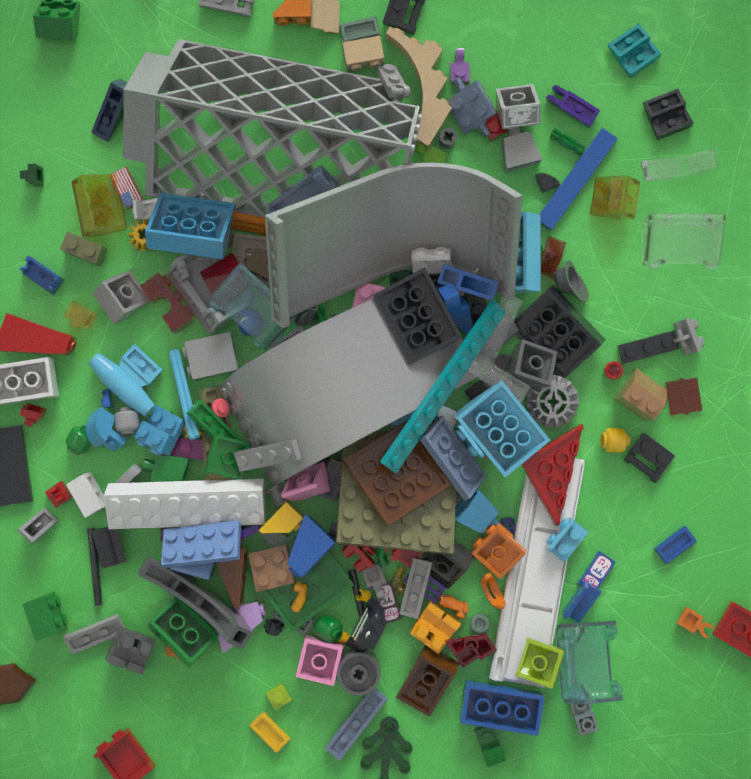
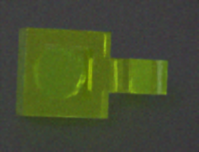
(431, 155)

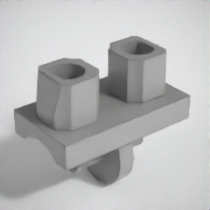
(687, 336)

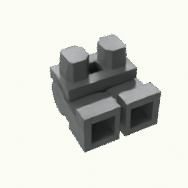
(130, 650)

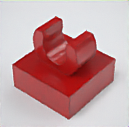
(32, 413)
(58, 494)

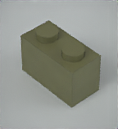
(83, 249)

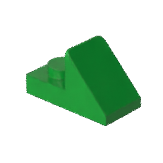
(490, 745)

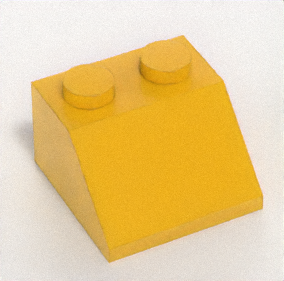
(284, 520)

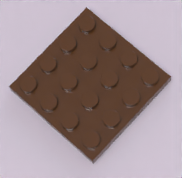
(397, 493)

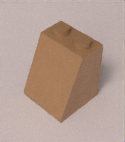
(642, 396)

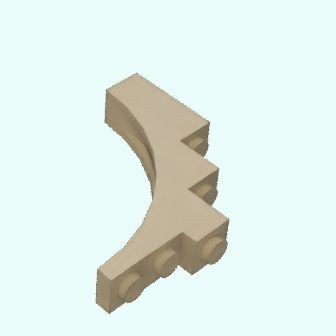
(431, 82)

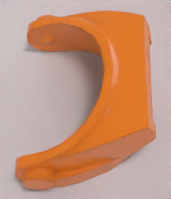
(497, 602)

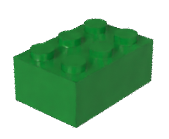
(183, 631)

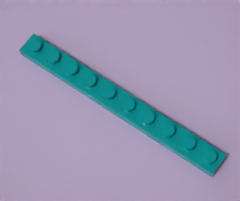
(443, 387)

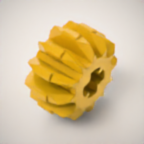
(137, 239)

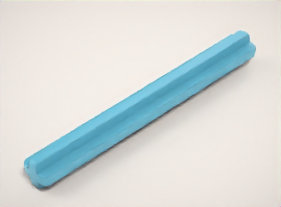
(183, 392)

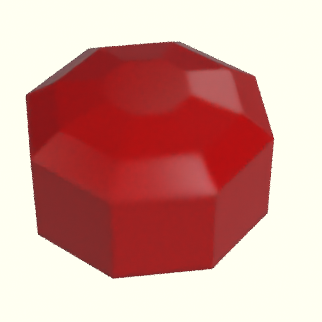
(613, 370)

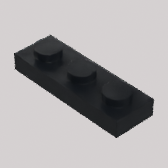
(647, 347)

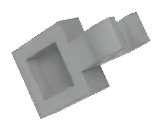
(374, 579)

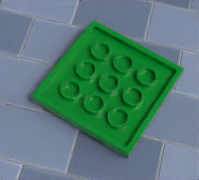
(323, 584)

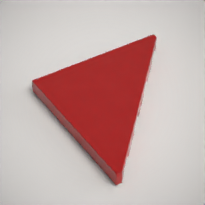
(552, 471)

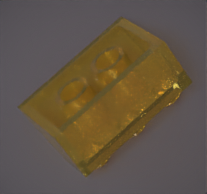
(98, 204)

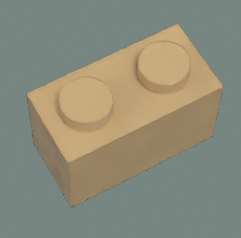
(363, 53)

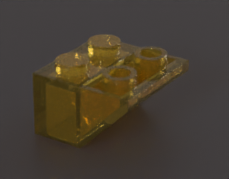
(615, 197)

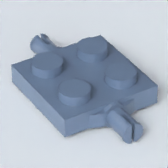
(471, 107)

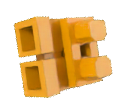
(429, 634)

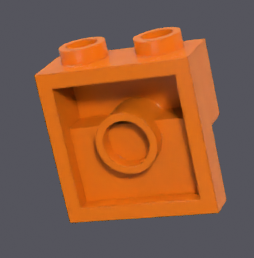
(498, 550)

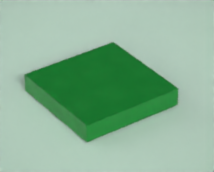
(222, 459)

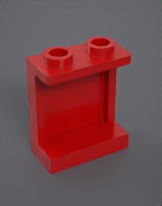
(124, 756)

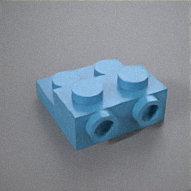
(160, 431)

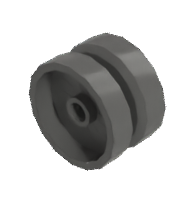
(354, 682)

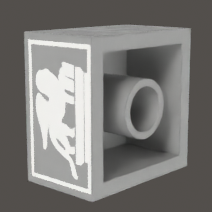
(518, 106)

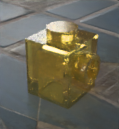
(79, 315)

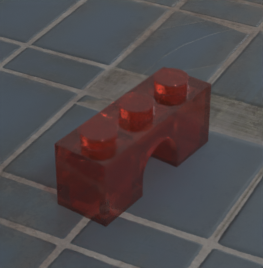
(159, 288)

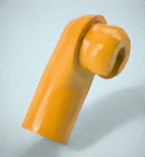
(301, 597)

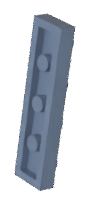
(355, 723)

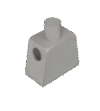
(519, 150)

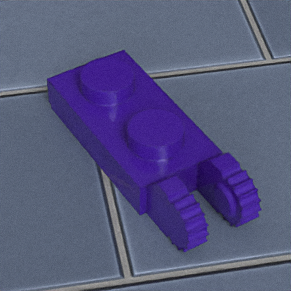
(574, 106)

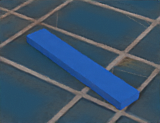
(577, 178)

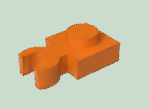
(692, 621)

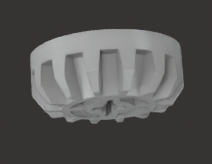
(551, 419)

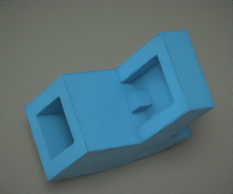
(100, 430)

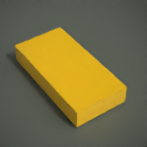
(269, 732)

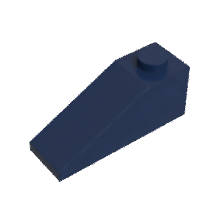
(110, 111)

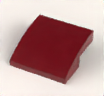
(216, 273)

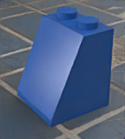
(309, 547)

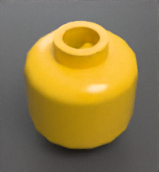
(614, 440)

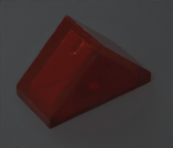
(551, 256)

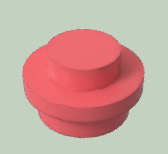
(220, 407)

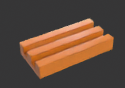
(249, 223)

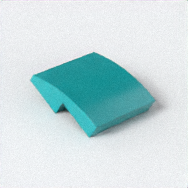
(634, 50)

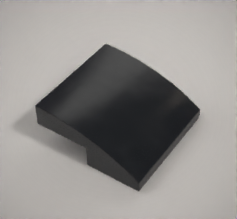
(667, 114)

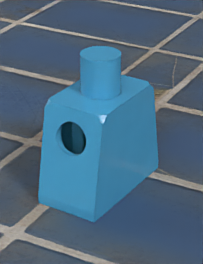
(476, 512)

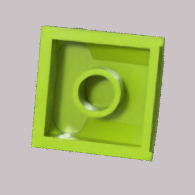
(540, 663)

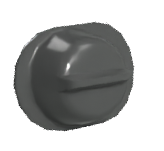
(570, 281)

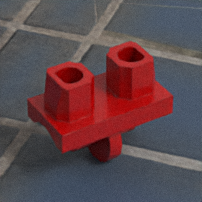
(364, 559)

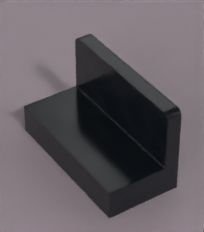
(108, 547)

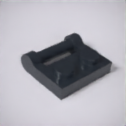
(396, 13)
(653, 453)

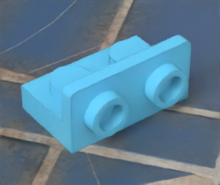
(566, 539)

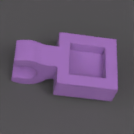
(460, 68)

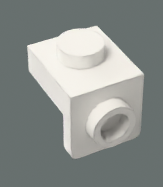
(143, 209)

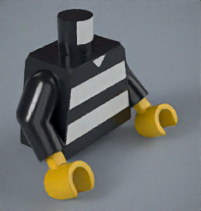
(369, 626)

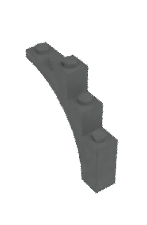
(203, 601)

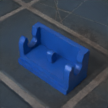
(41, 275)

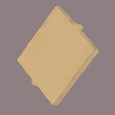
(325, 15)

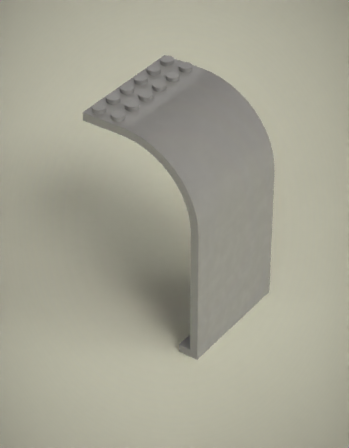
(377, 221)
(330, 387)

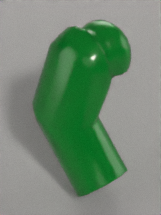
(381, 557)

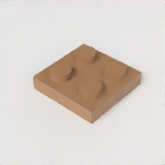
(271, 568)

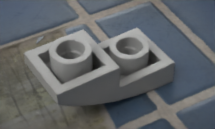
(584, 718)

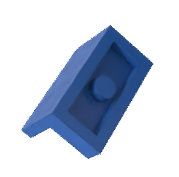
(581, 601)

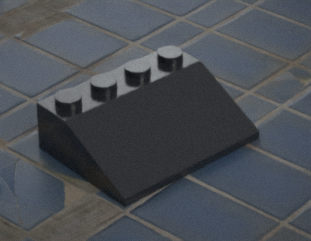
(417, 316)
(559, 327)

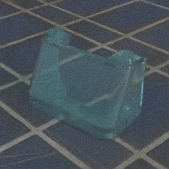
(249, 305)
(586, 663)

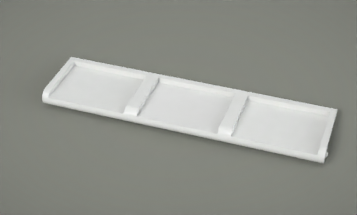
(533, 582)

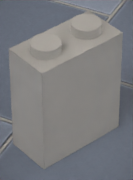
(211, 356)

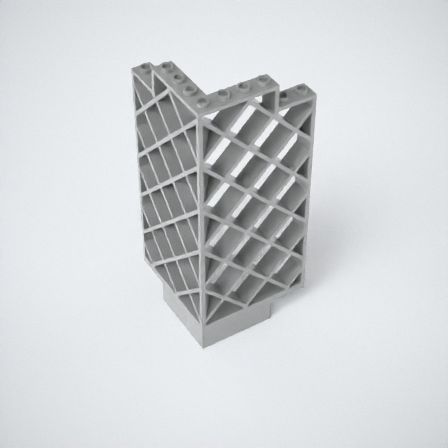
(162, 73)

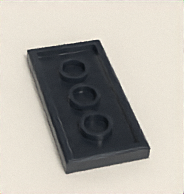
(14, 468)

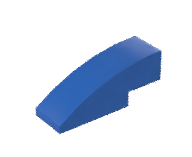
(468, 282)
(457, 307)

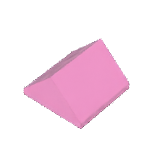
(307, 483)

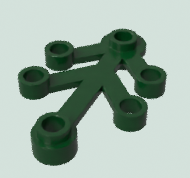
(387, 750)

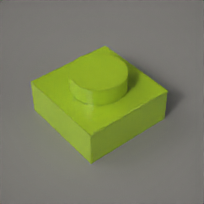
(278, 696)

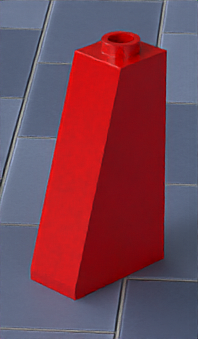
(28, 337)

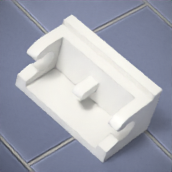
(87, 494)

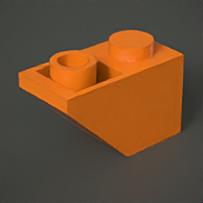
(293, 12)

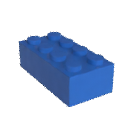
(501, 707)

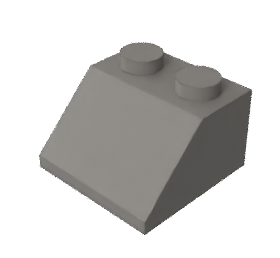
(121, 296)

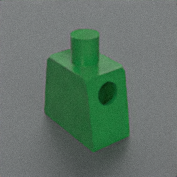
(167, 468)

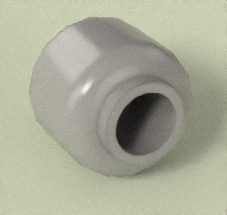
(126, 421)

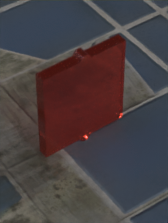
(683, 396)

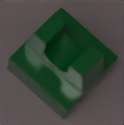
(33, 175)

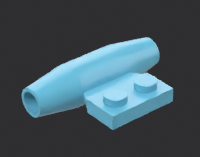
(129, 377)

